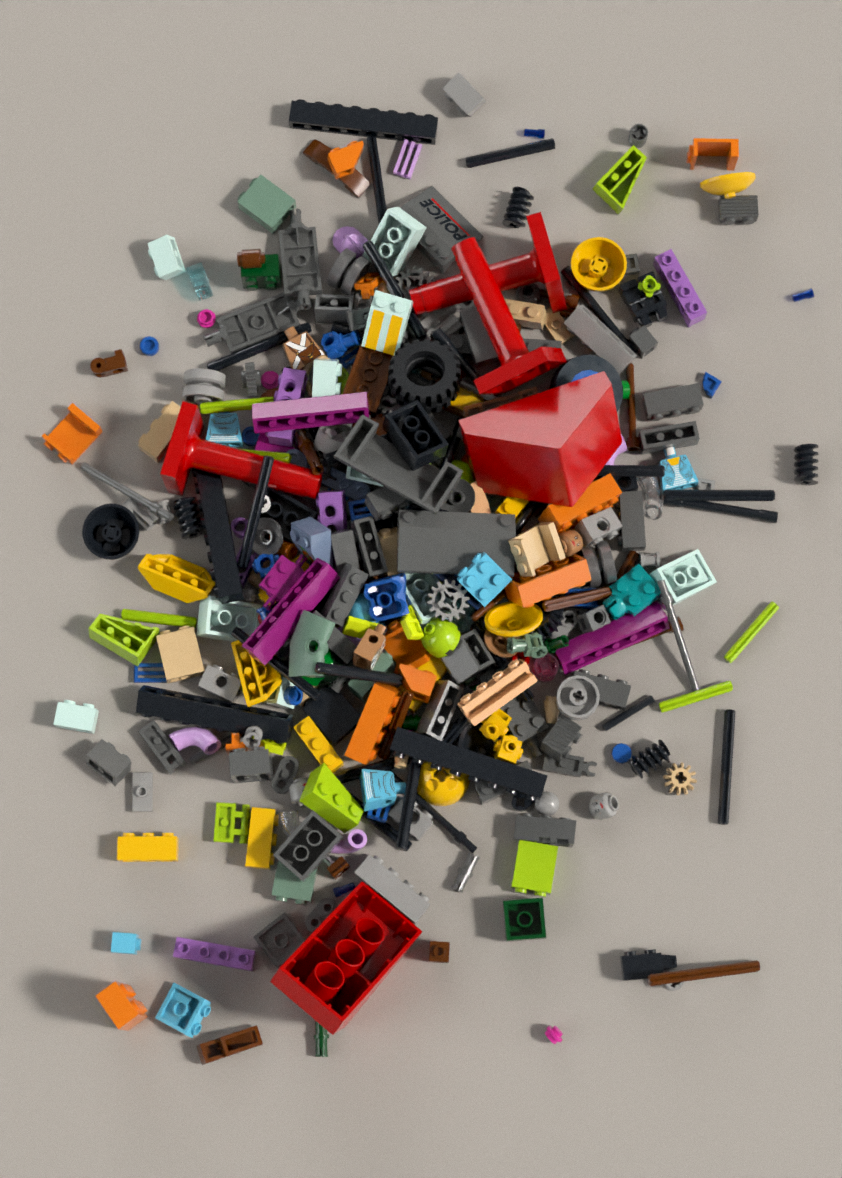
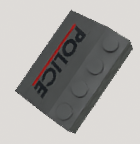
(443, 225)

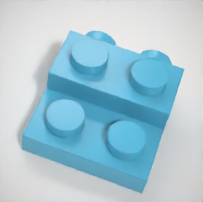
(483, 578)
(183, 1010)

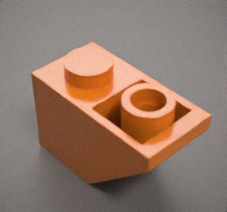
(345, 159)
(418, 682)

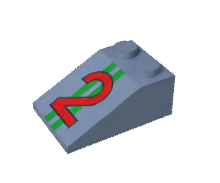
(312, 540)

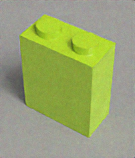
(534, 868)

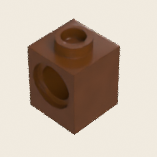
(439, 952)

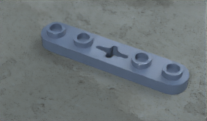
(353, 489)

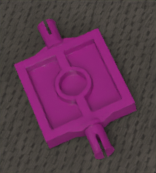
(281, 579)

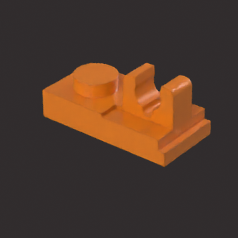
(368, 283)
(236, 743)

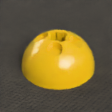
(602, 256)
(441, 788)

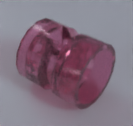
(545, 668)

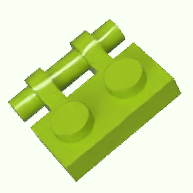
(225, 823)

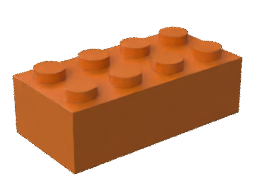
(596, 498)
(550, 579)
(372, 723)
(122, 1006)

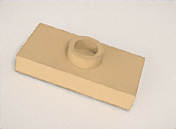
(555, 326)

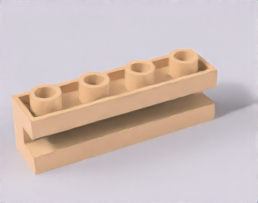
(496, 692)

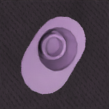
(349, 238)

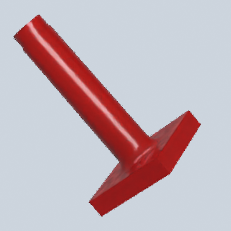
(511, 273)
(516, 361)
(190, 451)

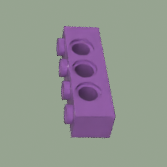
(679, 288)
(288, 379)
(336, 499)
(214, 954)

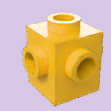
(495, 725)
(508, 749)

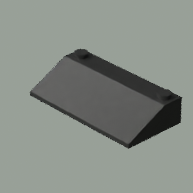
(384, 464)
(451, 540)

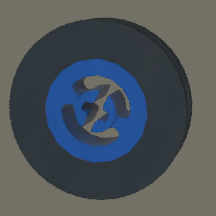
(585, 366)

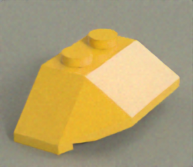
(176, 577)
(256, 679)

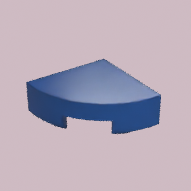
(710, 384)

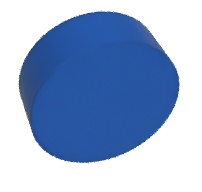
(149, 346)
(249, 436)
(293, 695)
(621, 753)

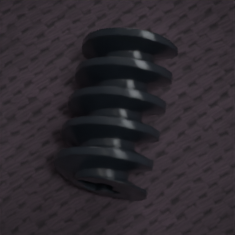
(517, 208)
(804, 464)
(187, 518)
(652, 757)

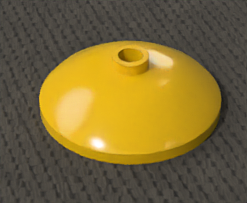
(728, 184)
(513, 620)

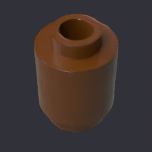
(250, 258)

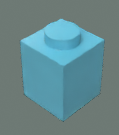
(125, 943)

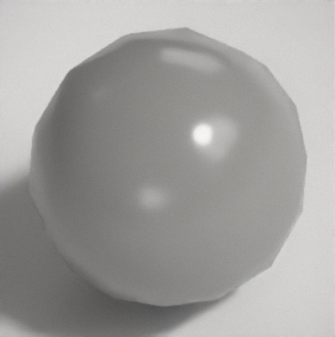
(547, 804)

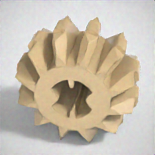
(684, 775)

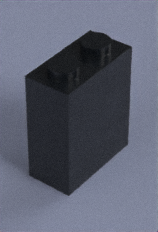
(332, 715)

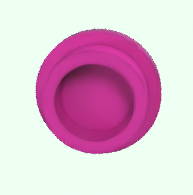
(206, 318)
(269, 380)
(554, 1034)

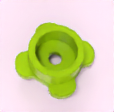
(649, 280)

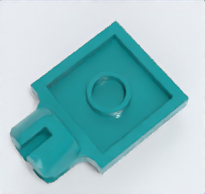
(631, 593)

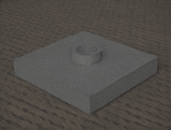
(279, 939)

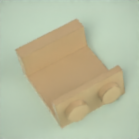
(536, 548)

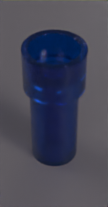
(540, 133)
(807, 294)
(338, 891)

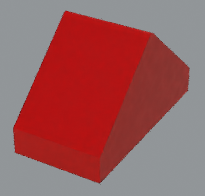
(545, 443)
(346, 958)

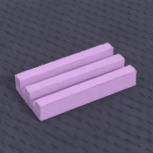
(412, 145)

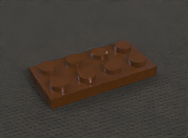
(369, 375)

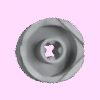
(331, 437)

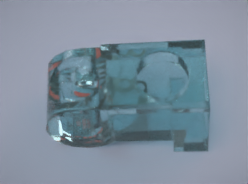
(199, 281)

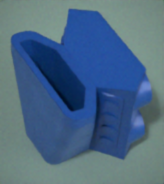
(387, 597)

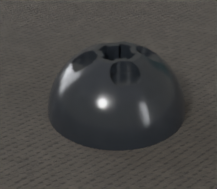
(104, 524)

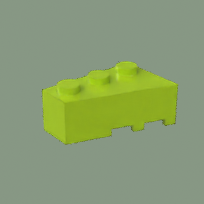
(620, 179)
(124, 638)
(331, 799)

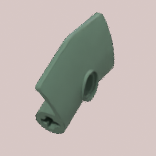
(308, 632)

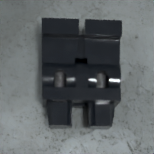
(641, 306)

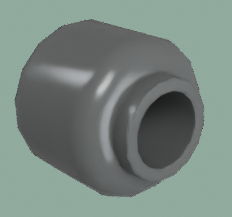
(529, 293)

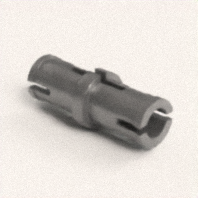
(465, 872)

